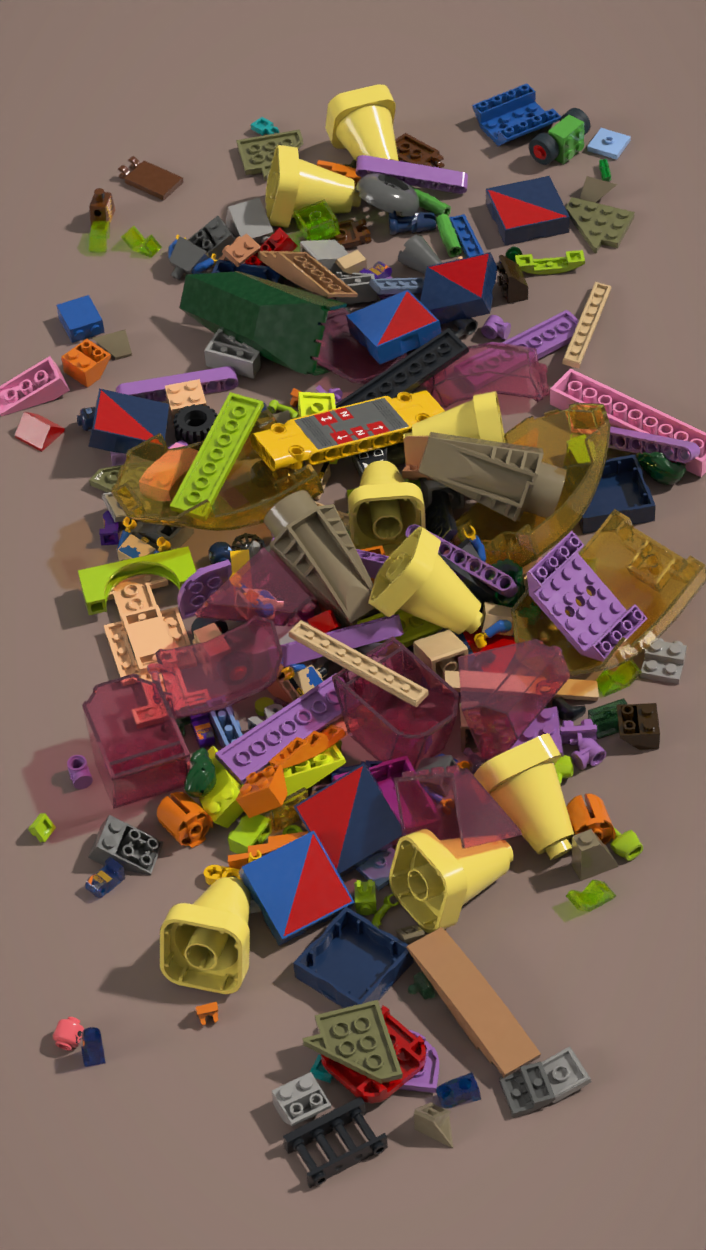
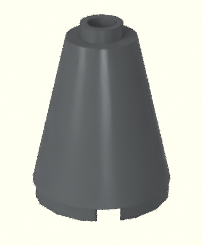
(418, 254)

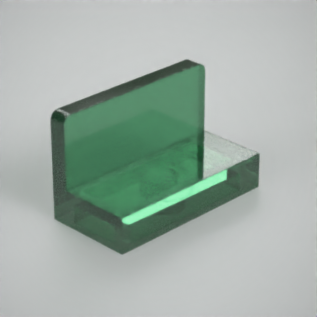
(606, 718)

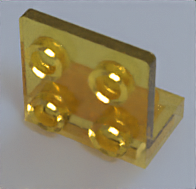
(286, 814)

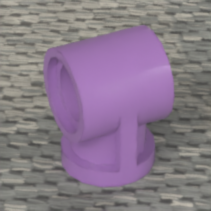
(496, 327)
(588, 753)
(79, 772)

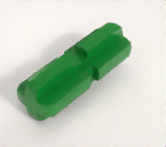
(604, 169)

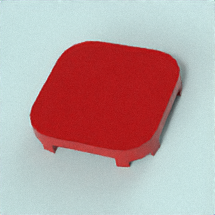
(410, 1055)

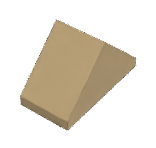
(352, 262)

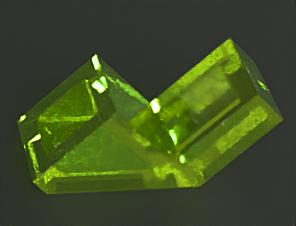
(98, 236)
(146, 246)
(623, 677)
(592, 897)

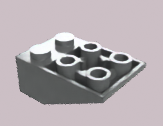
(213, 237)
(175, 535)
(126, 845)

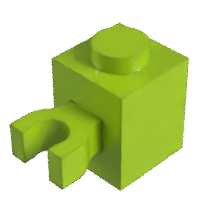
(365, 897)

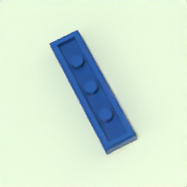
(466, 236)

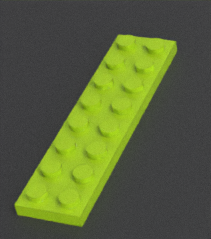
(218, 452)

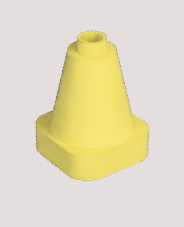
(363, 122)
(298, 184)
(472, 419)
(383, 508)
(425, 586)
(531, 794)
(439, 876)
(208, 940)

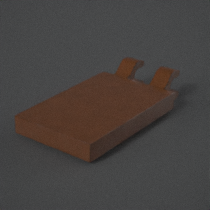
(415, 151)
(150, 178)
(348, 233)

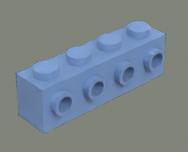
(225, 726)

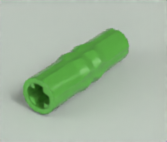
(432, 204)
(448, 235)

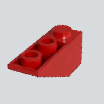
(276, 242)
(324, 622)

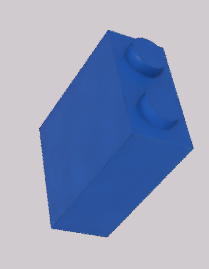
(80, 318)

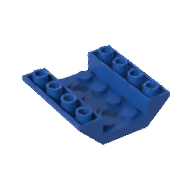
(512, 115)

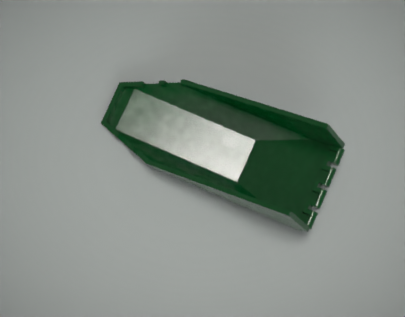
(262, 314)

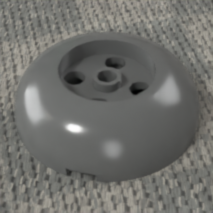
(388, 193)

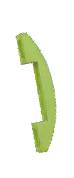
(551, 265)

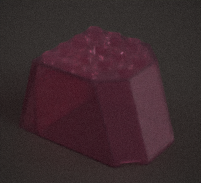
(388, 724)
(135, 740)

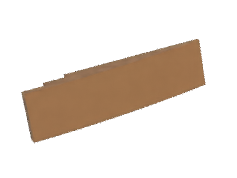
(306, 272)
(473, 1002)

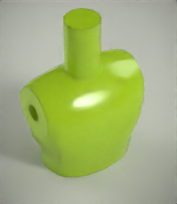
(564, 768)
(626, 844)

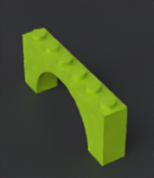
(100, 580)

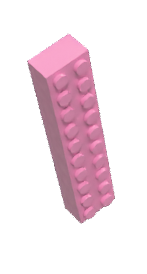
(627, 413)

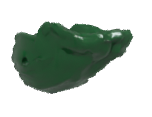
(661, 468)
(515, 571)
(201, 776)

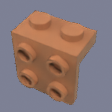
(240, 250)
(414, 449)

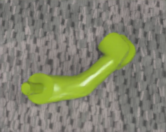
(274, 405)
(376, 921)

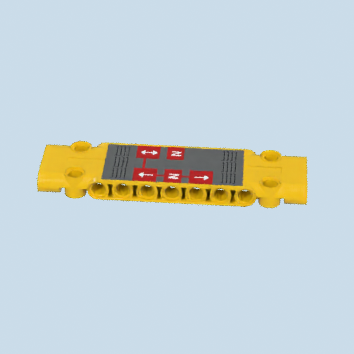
(343, 430)

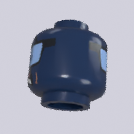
(85, 418)
(219, 552)

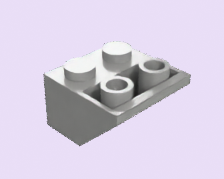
(300, 1099)

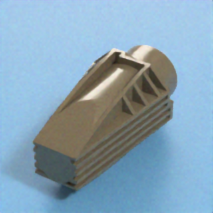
(494, 474)
(321, 556)

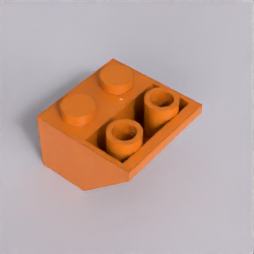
(85, 362)
(263, 791)

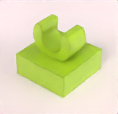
(42, 827)

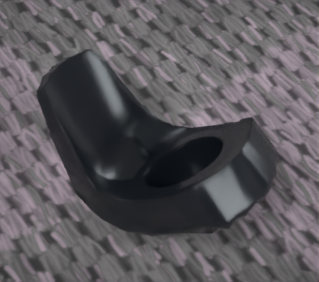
(566, 711)

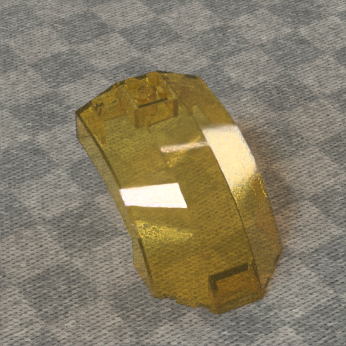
(570, 440)
(155, 473)
(636, 573)

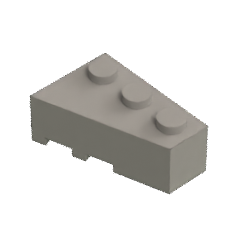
(360, 284)
(226, 351)

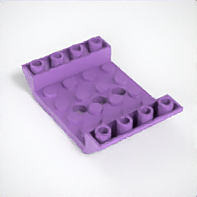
(599, 620)

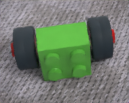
(562, 140)

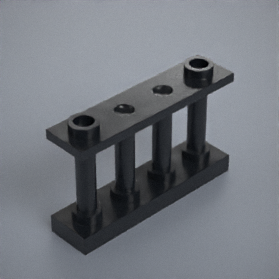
(326, 1124)

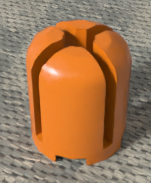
(590, 817)
(184, 819)

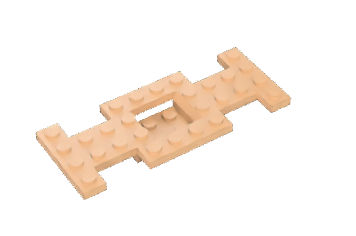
(143, 624)

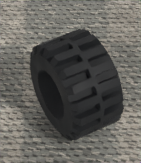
(193, 423)

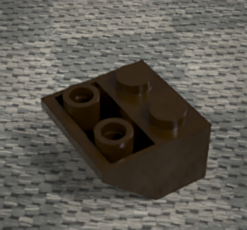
(511, 280)
(639, 725)

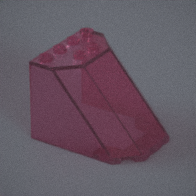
(261, 589)
(508, 690)
(451, 807)

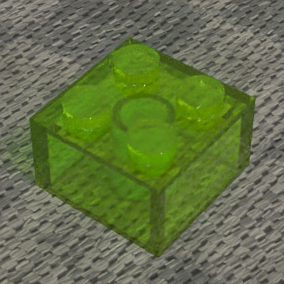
(317, 221)

